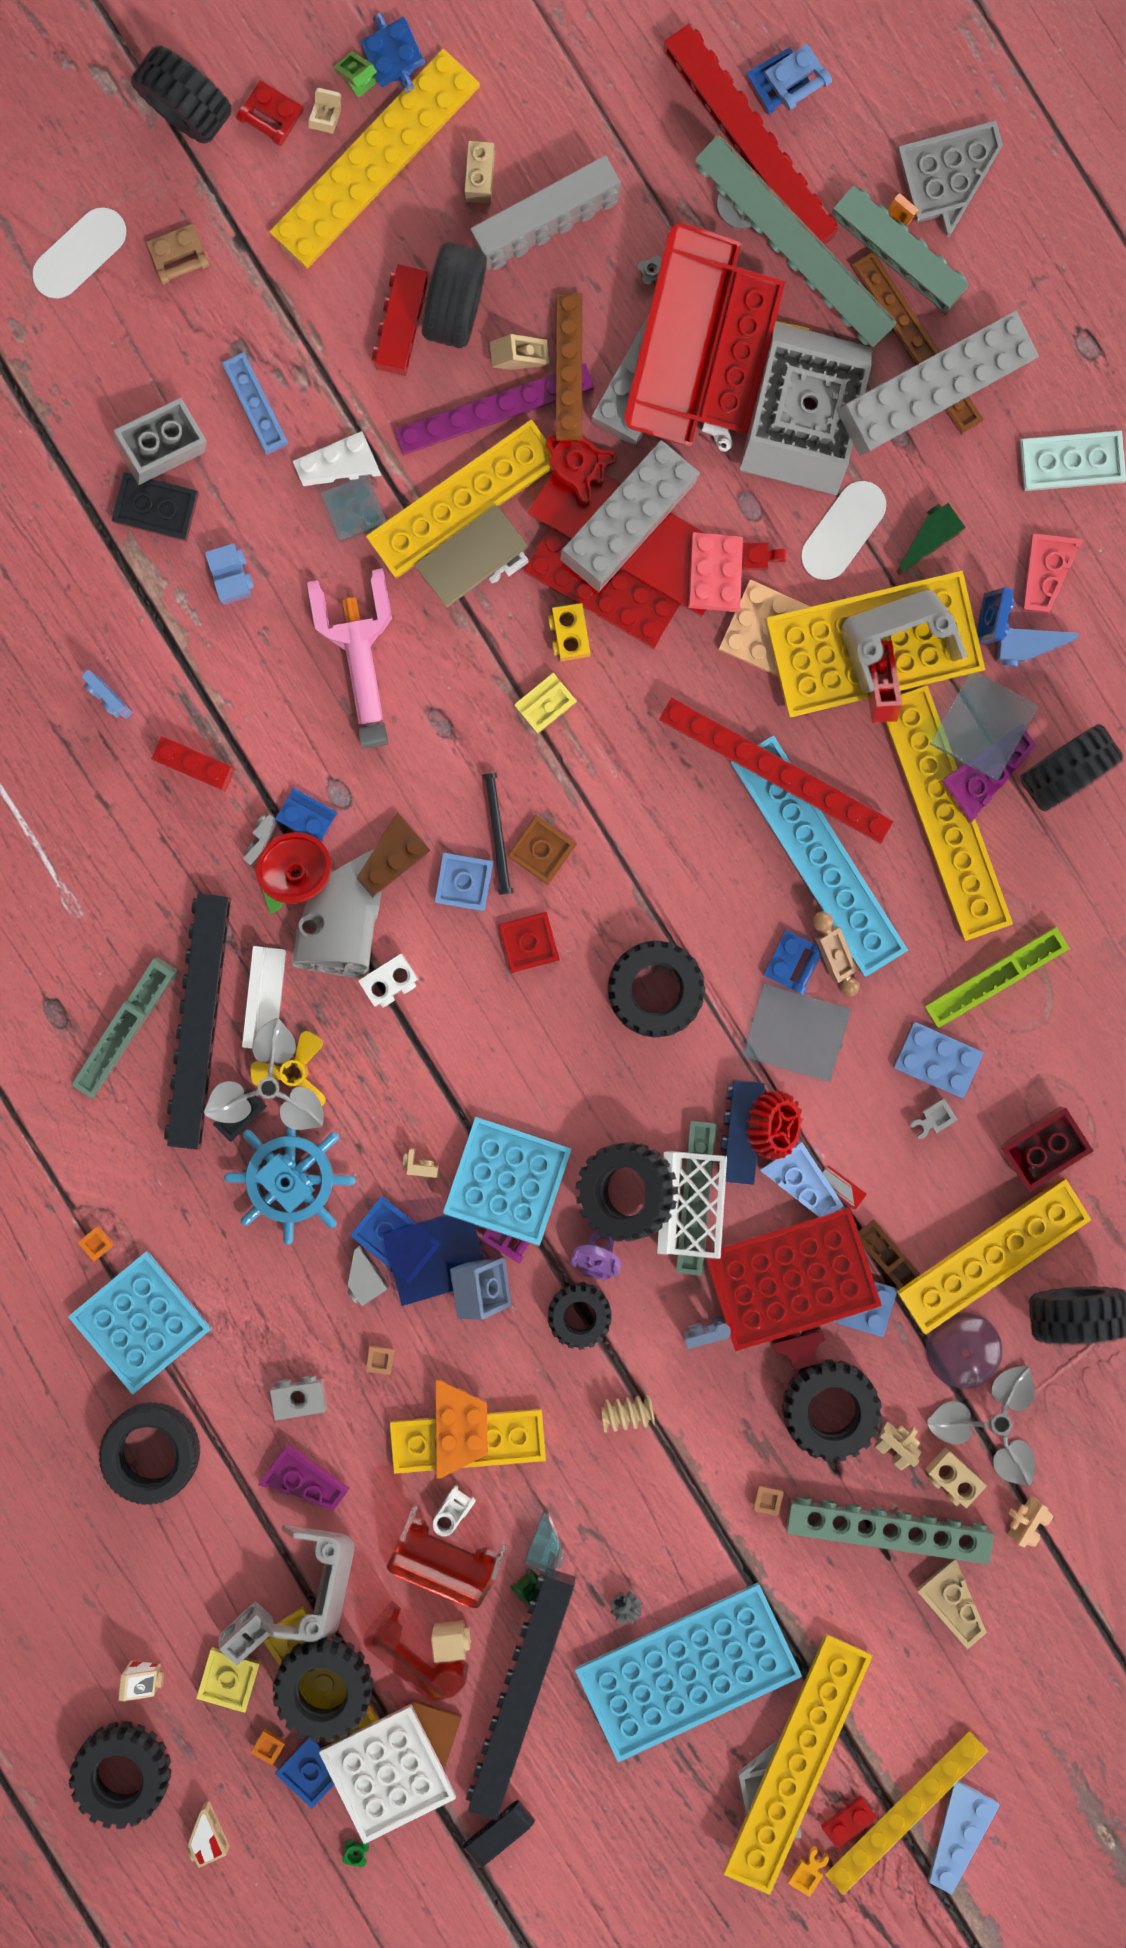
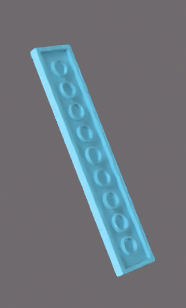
(826, 869)

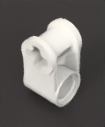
(455, 1507)

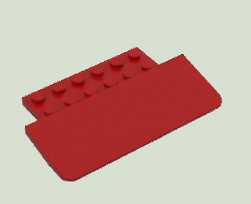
(702, 339)
(647, 586)

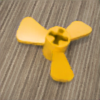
(307, 1047)

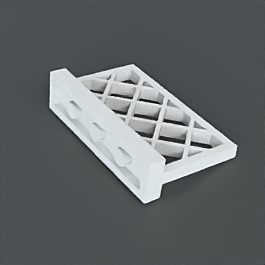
(668, 1234)

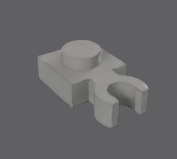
(936, 1117)

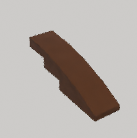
(887, 1254)

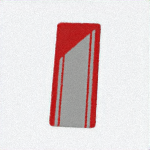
(844, 1188)

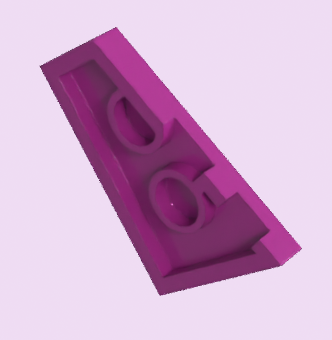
(302, 1477)

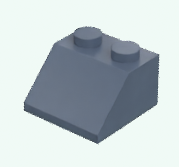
(480, 1288)

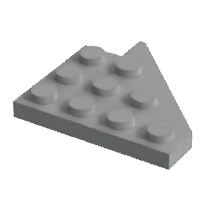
(948, 170)

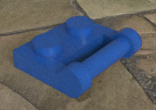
(762, 87)
(786, 958)

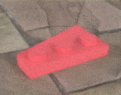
(1046, 570)

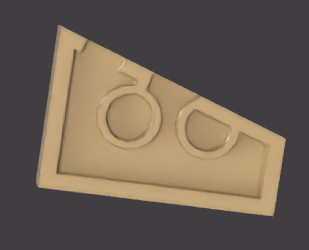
(952, 1602)

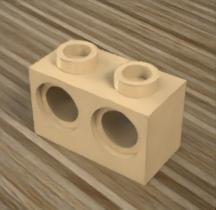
(479, 172)
(958, 1474)

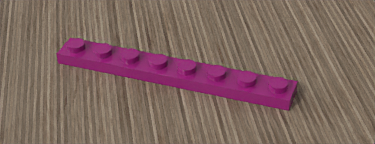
(483, 413)

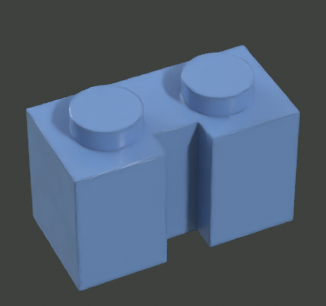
(229, 574)

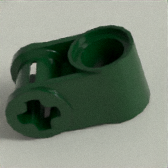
(525, 1592)

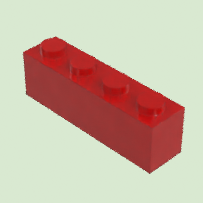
(401, 319)

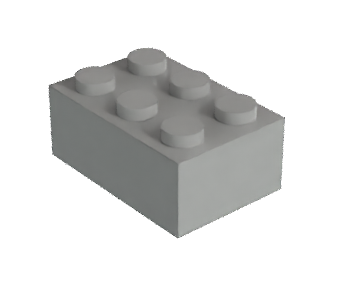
(159, 441)

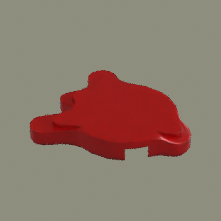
(578, 464)

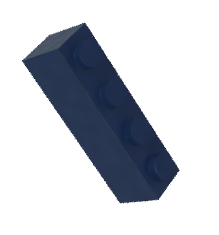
(740, 1156)

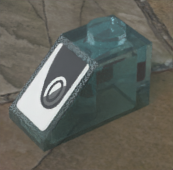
(545, 1546)

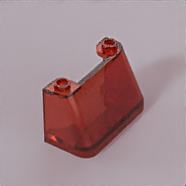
(432, 1683)

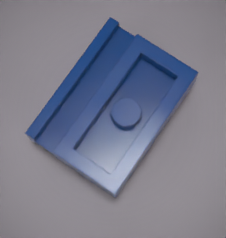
(306, 815)

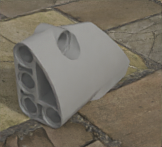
(342, 925)

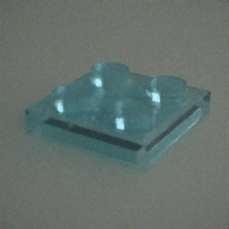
(353, 508)

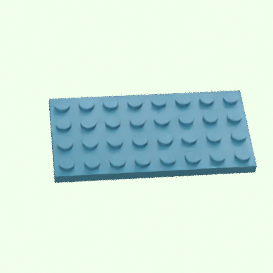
(688, 1672)

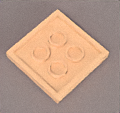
(748, 634)

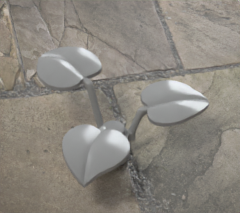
(299, 1111)
(1013, 1389)

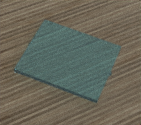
(984, 725)
(796, 1032)

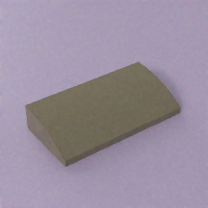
(471, 556)

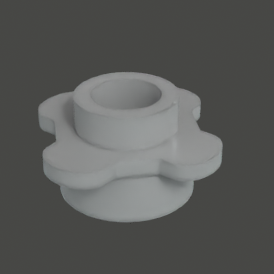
(644, 266)

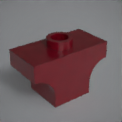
(800, 1347)

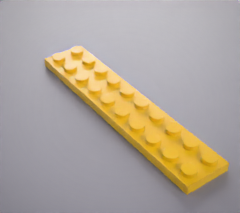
(375, 159)
(953, 841)
(797, 1764)

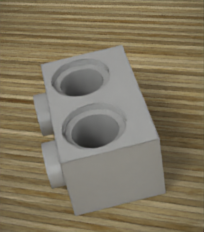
(244, 1633)

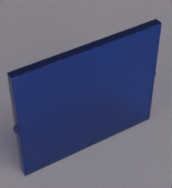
(426, 1253)

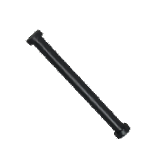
(497, 833)

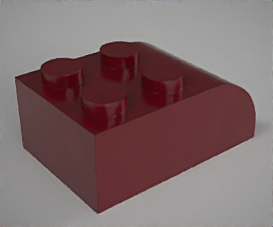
(1046, 1148)

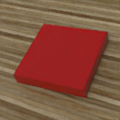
(528, 942)

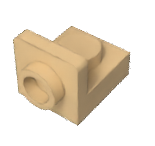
(424, 1168)

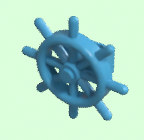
(289, 1183)

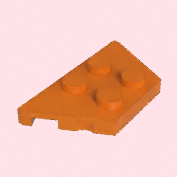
(459, 1428)

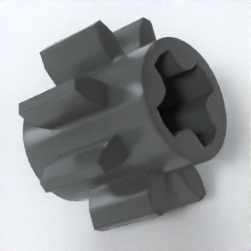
(626, 1607)

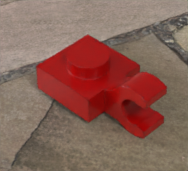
(757, 556)

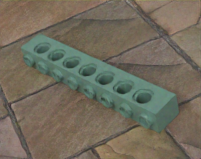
(977, 1549)

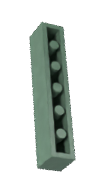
(900, 249)

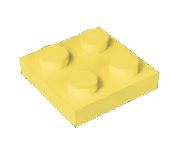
(226, 1682)

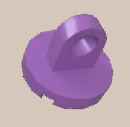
(595, 1260)

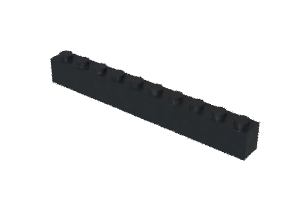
(198, 1021)
(521, 1692)

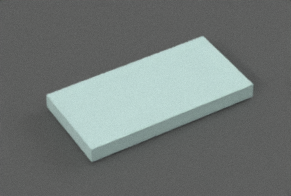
(1072, 460)

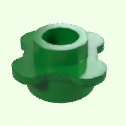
(355, 1860)

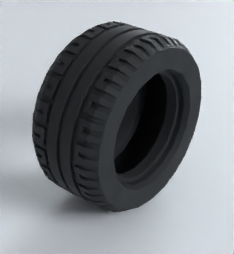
(454, 295)
(128, 1483)

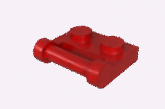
(274, 106)

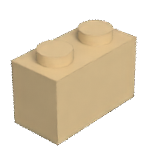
(450, 1641)

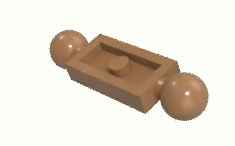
(836, 953)

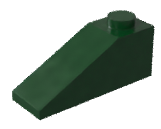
(935, 532)

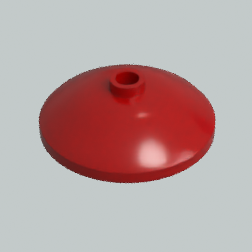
(291, 855)

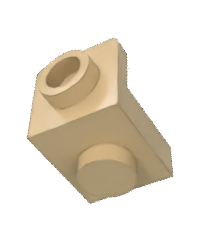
(325, 110)

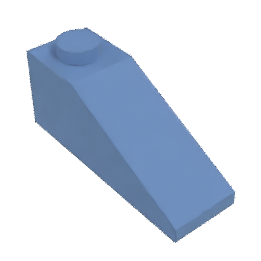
(1025, 645)

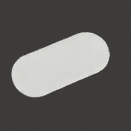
(79, 252)
(843, 530)

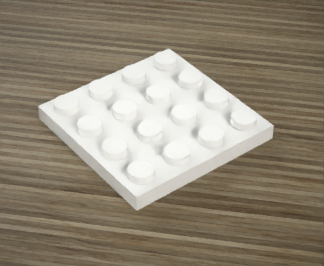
(387, 1774)

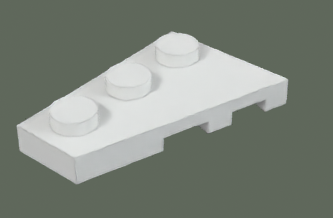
(339, 460)

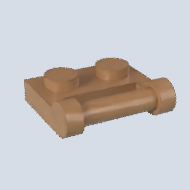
(174, 247)

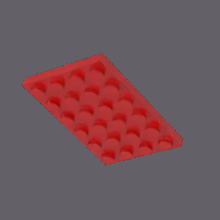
(793, 1279)

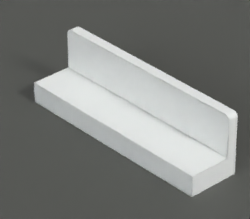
(263, 990)

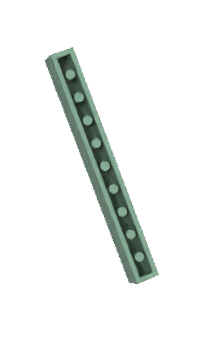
(795, 240)

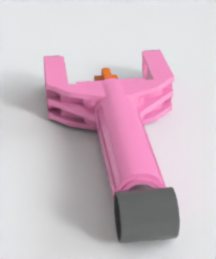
(356, 639)

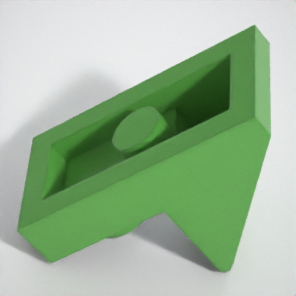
(356, 73)

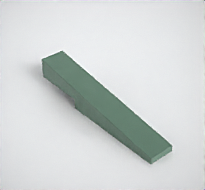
(124, 1027)

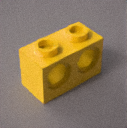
(576, 631)

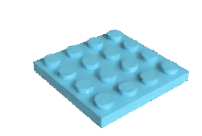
(507, 1181)
(140, 1322)

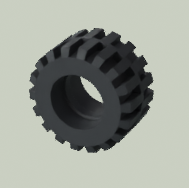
(575, 1337)

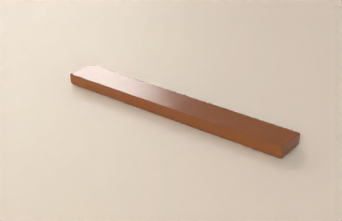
(909, 330)

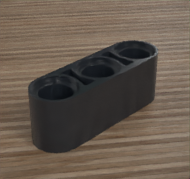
(499, 1833)

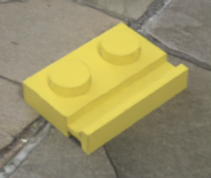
(545, 703)

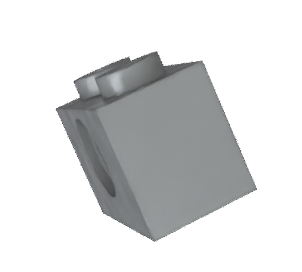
(286, 1407)

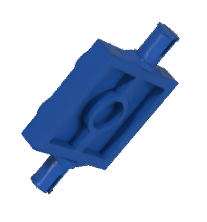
(393, 52)

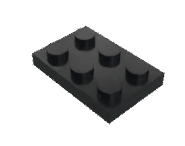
(155, 507)

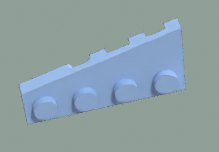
(963, 1828)

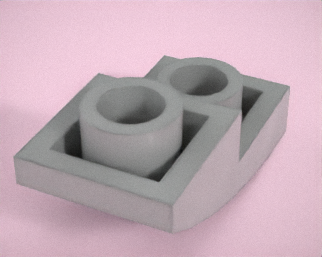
(264, 831)

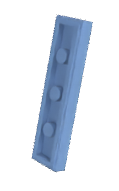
(255, 403)

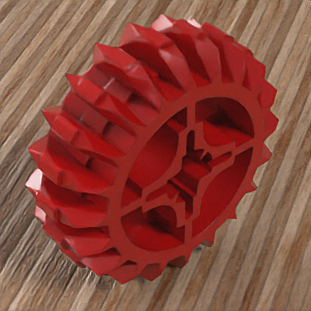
(774, 1125)

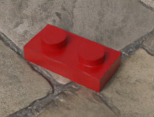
(849, 1822)

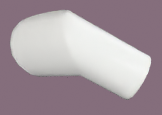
(721, 436)

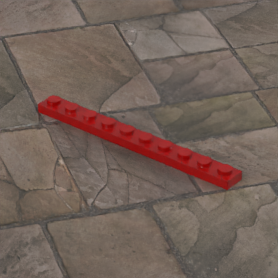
(776, 770)

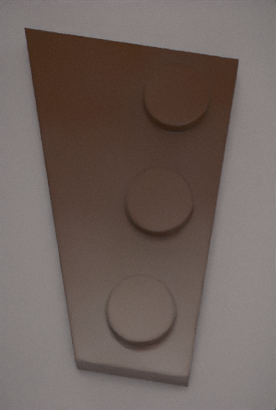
(392, 857)

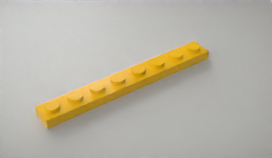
(906, 1813)

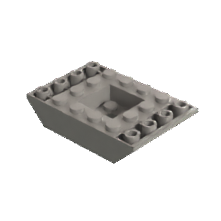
(784, 436)

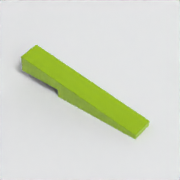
(997, 977)

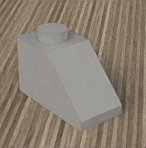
(364, 1278)

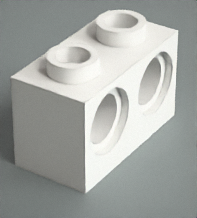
(386, 975)

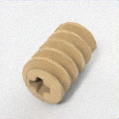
(627, 1413)

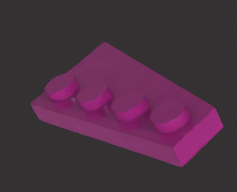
(974, 789)

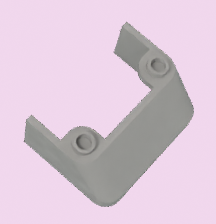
(865, 629)
(336, 1553)

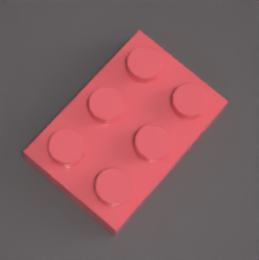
(715, 572)

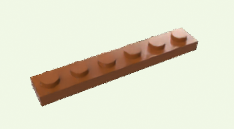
(569, 367)

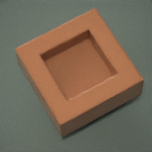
(380, 1360)
(768, 1500)

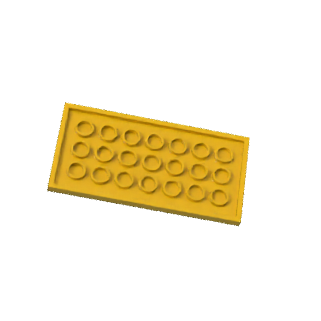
(817, 666)

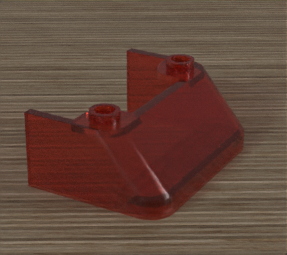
(443, 1566)

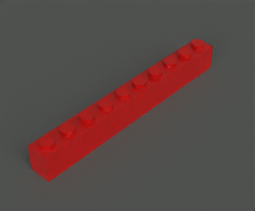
(745, 128)

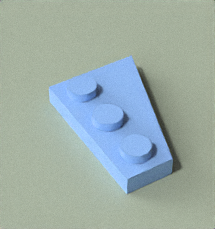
(804, 1181)

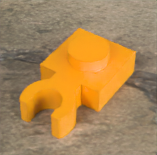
(807, 1874)

